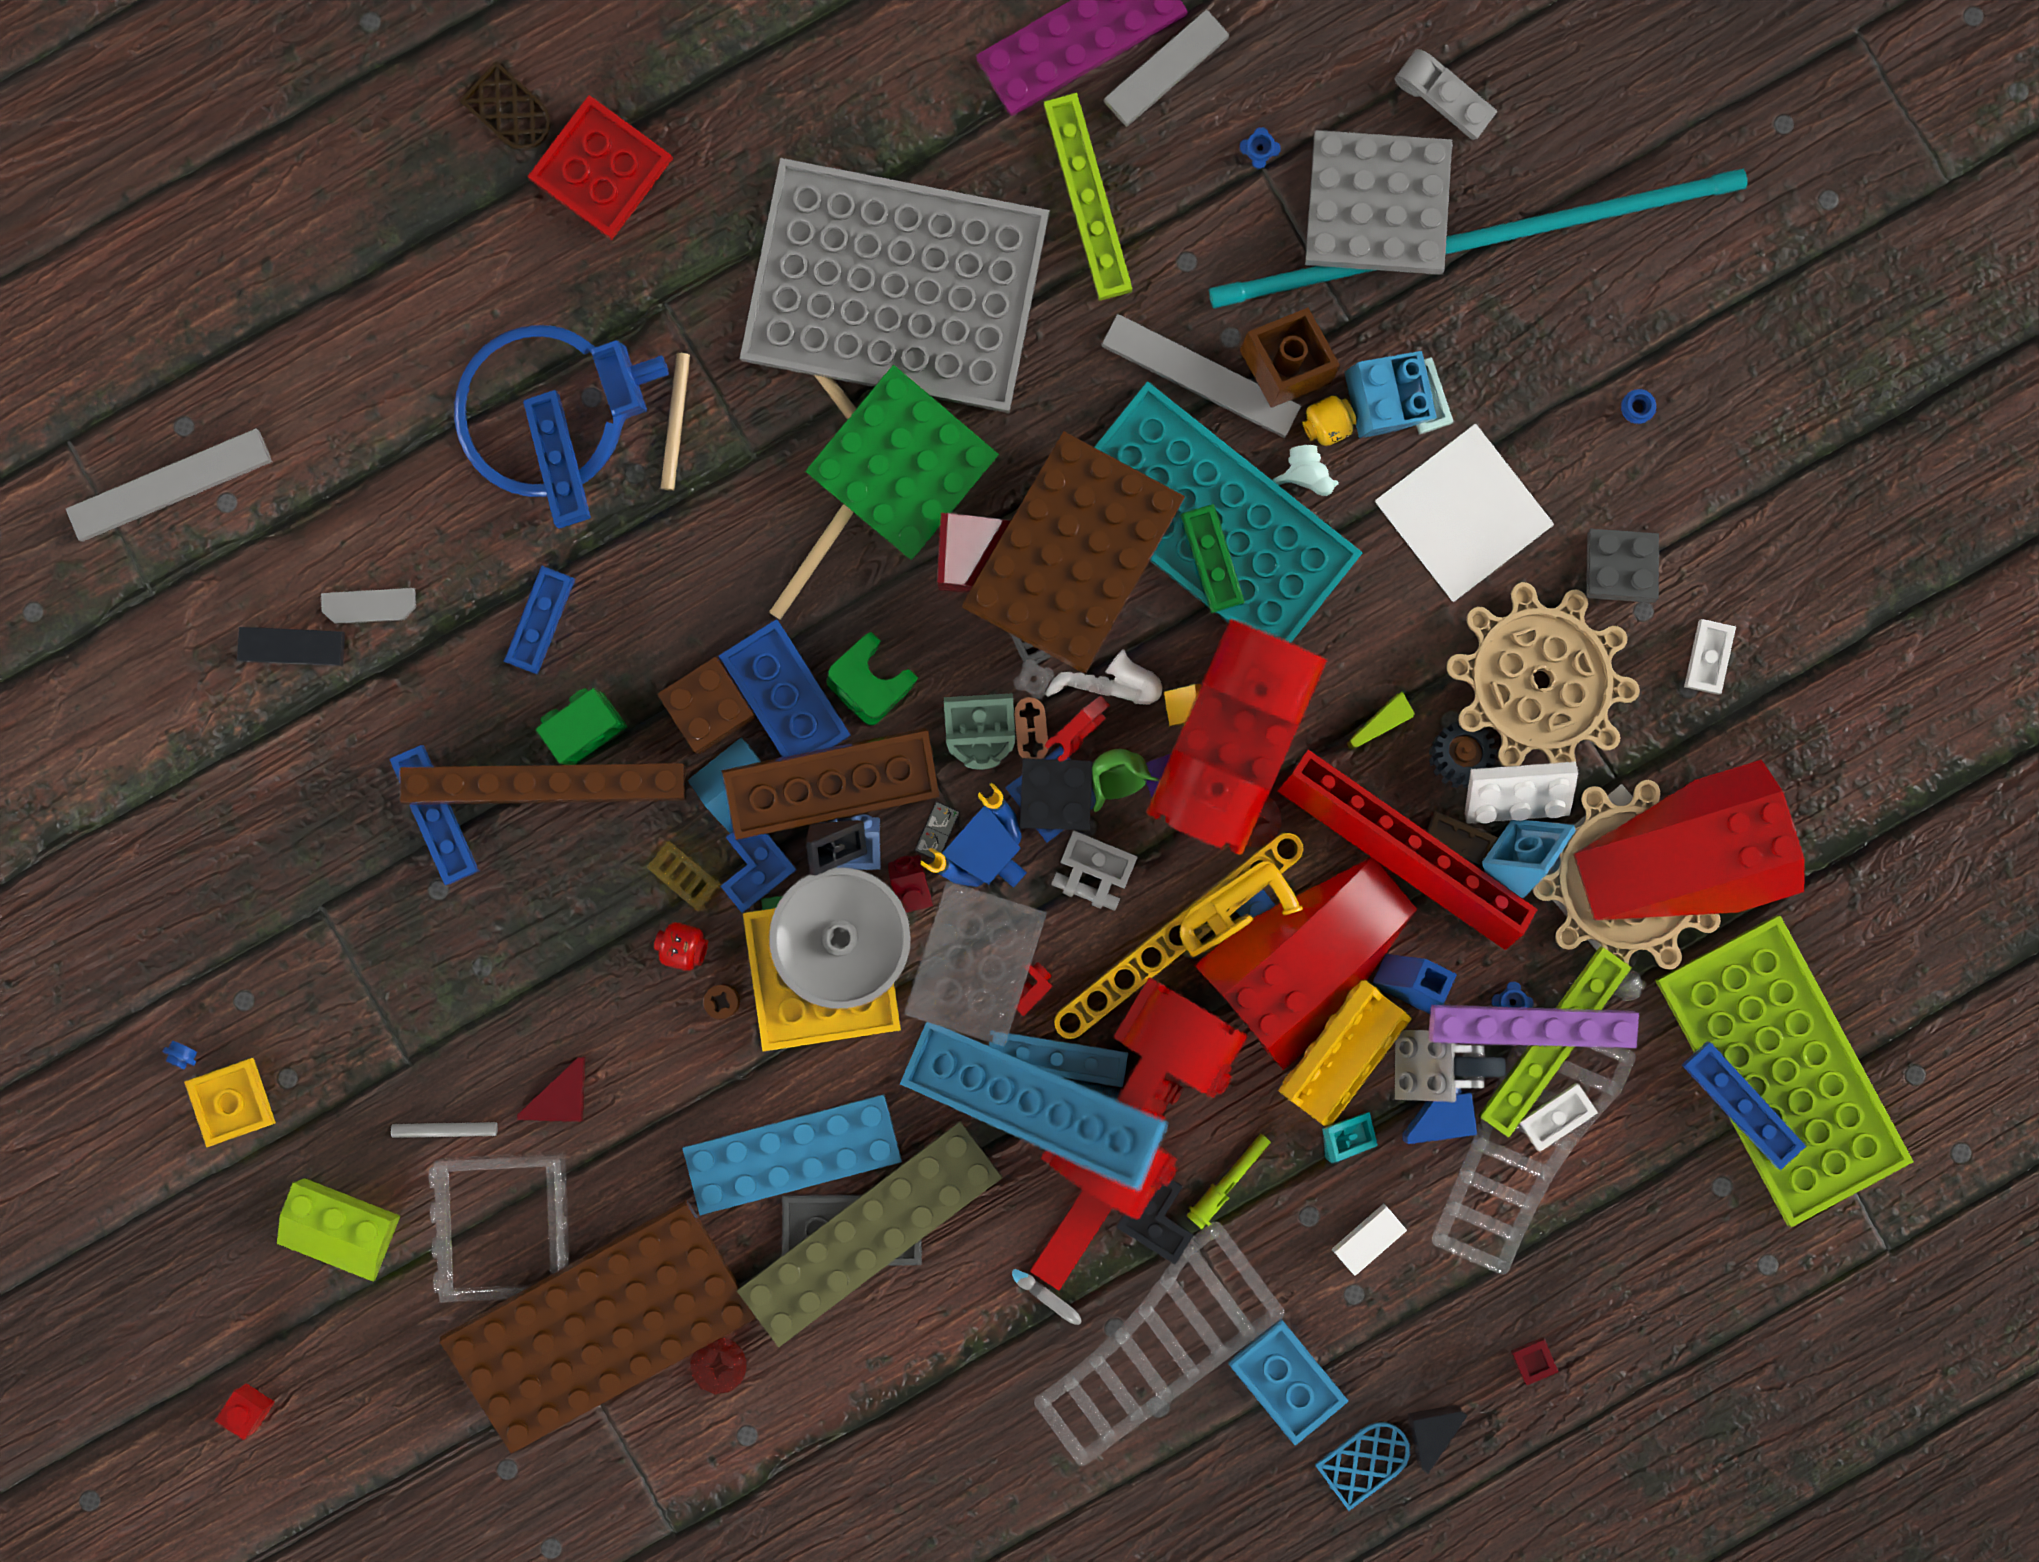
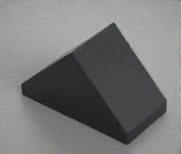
(834, 844)
(1433, 1432)

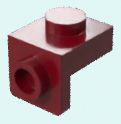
(910, 883)

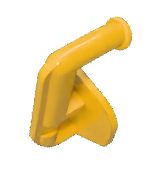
(1213, 907)

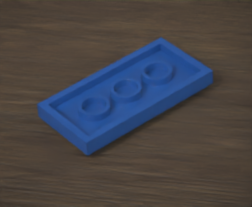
(784, 692)

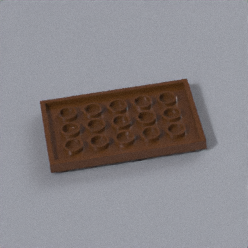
(1073, 552)

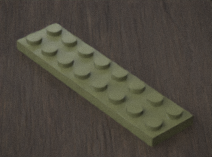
(869, 1234)

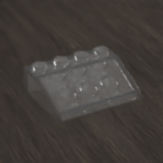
(974, 963)

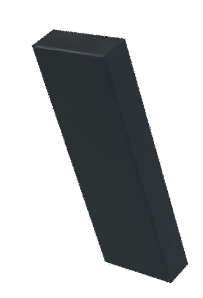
(291, 646)

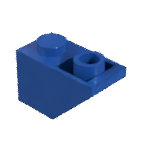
(1414, 981)

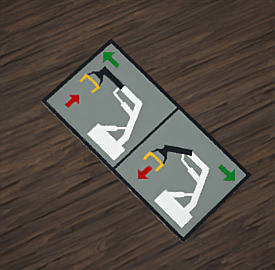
(937, 829)

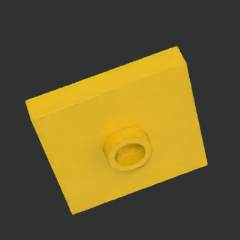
(229, 1102)

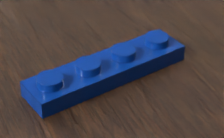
(556, 459)
(439, 826)
(1743, 1105)

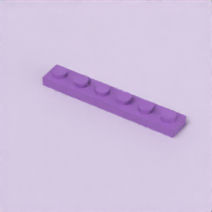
(1533, 1026)

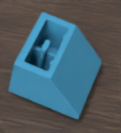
(1390, 394)

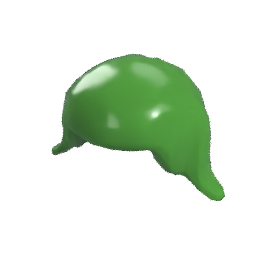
(1118, 775)

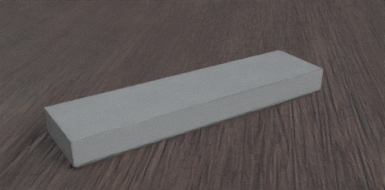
(1166, 68)

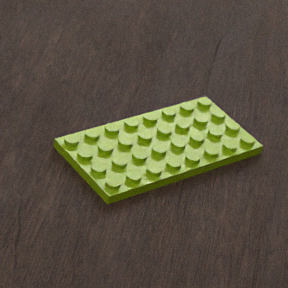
(1784, 1040)

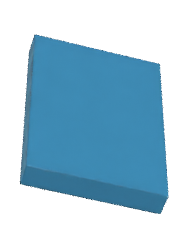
(1288, 1382)

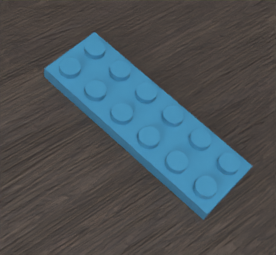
(792, 1154)

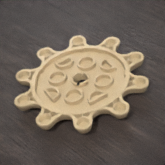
(1572, 657)
(1618, 936)

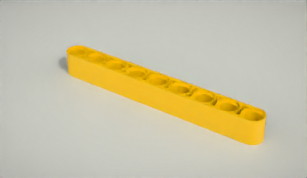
(1161, 942)

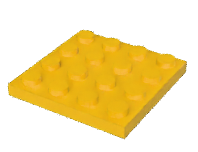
(792, 1021)

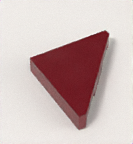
(561, 1098)

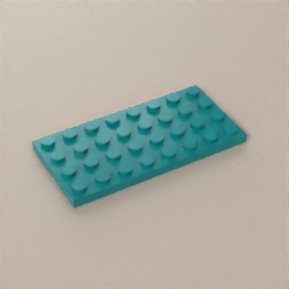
(1277, 546)

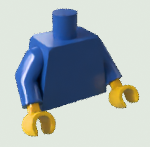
(983, 847)

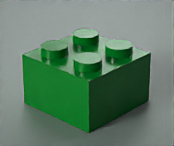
(580, 726)

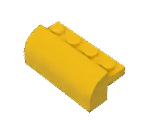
(1345, 1053)

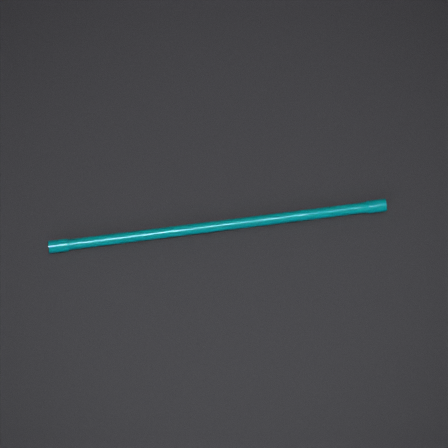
(1714, 185)

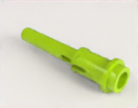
(1217, 1195)

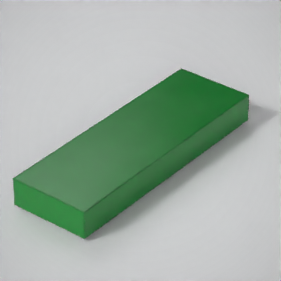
(1212, 558)

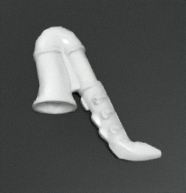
(1130, 682)

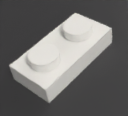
(1710, 656)
(1558, 1117)

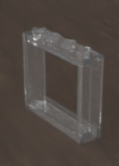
(440, 1214)

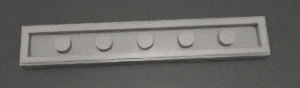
(1198, 375)
(168, 485)

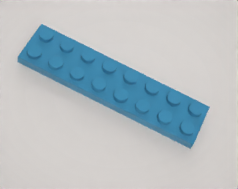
(1034, 1105)

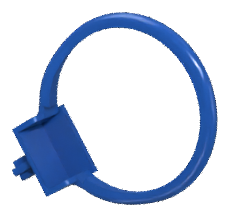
(618, 380)

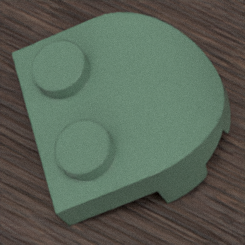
(980, 728)

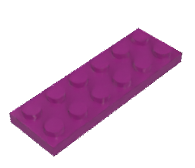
(1070, 45)

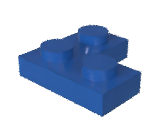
(764, 870)

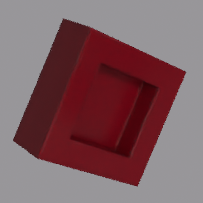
(1534, 1361)

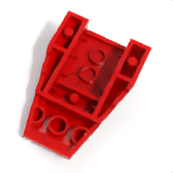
(1698, 852)
(1299, 967)

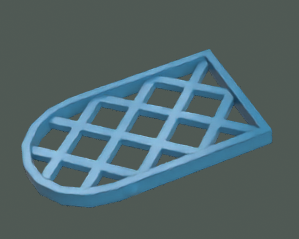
(1387, 1476)

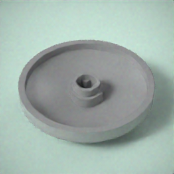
(839, 938)

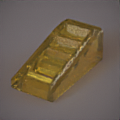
(704, 895)

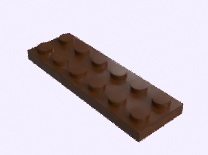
(830, 783)

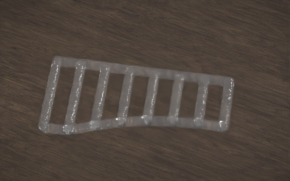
(1545, 1172)
(1146, 1312)

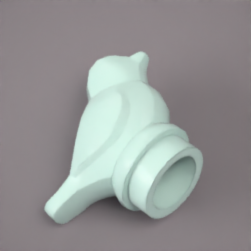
(1307, 471)

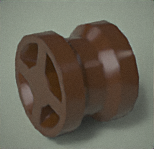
(727, 1003)

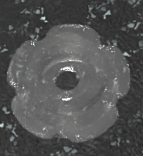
(1630, 987)

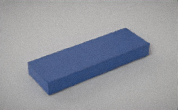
(539, 620)

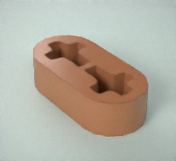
(1022, 729)

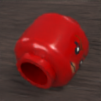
(681, 946)

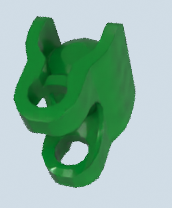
(862, 691)

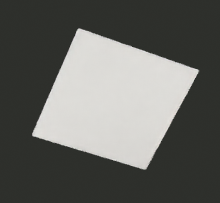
(1464, 512)

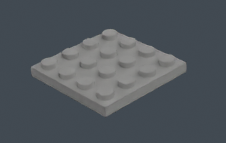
(1379, 202)

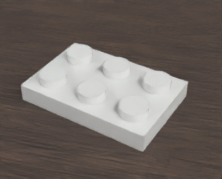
(1521, 792)

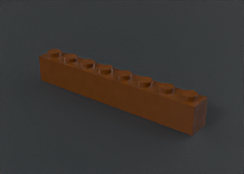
(542, 784)

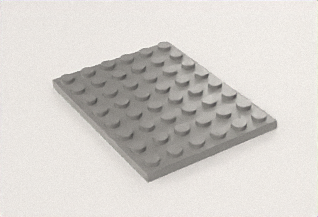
(895, 275)

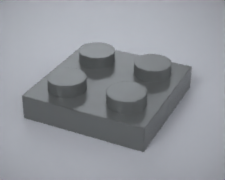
(1622, 565)

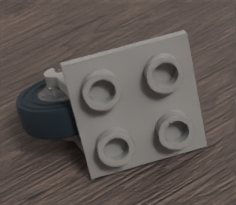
(1428, 1069)

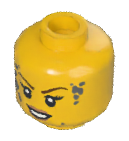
(1329, 420)

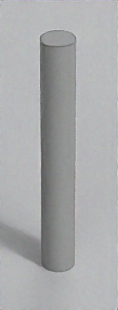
(444, 1129)

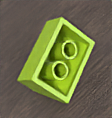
(336, 1228)

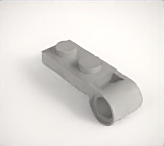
(1446, 93)

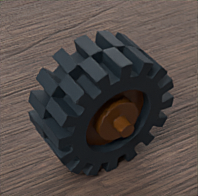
(1459, 751)

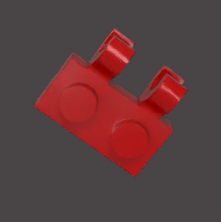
(1079, 727)

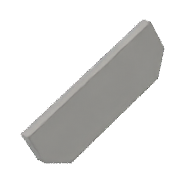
(368, 605)

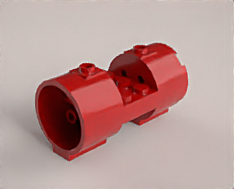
(1236, 736)
(1176, 1046)

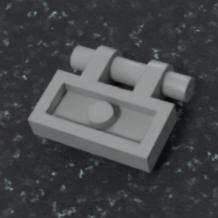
(1098, 860)

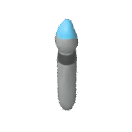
(1027, 1282)

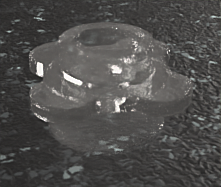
(1031, 669)

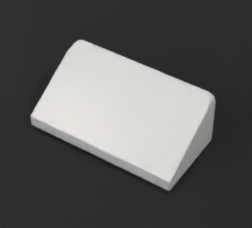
(1369, 1239)

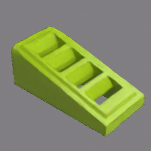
(1389, 716)

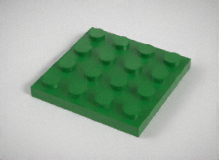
(901, 462)

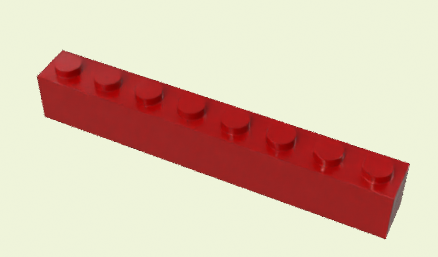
(1407, 850)

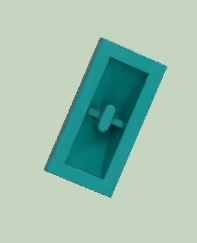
(1349, 1137)

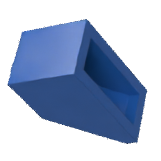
(1443, 1120)

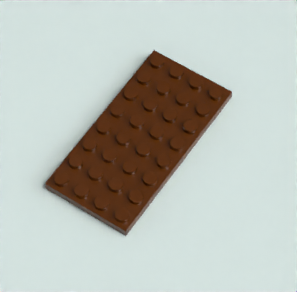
(597, 1327)

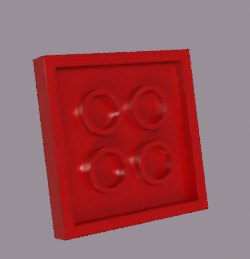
(600, 167)

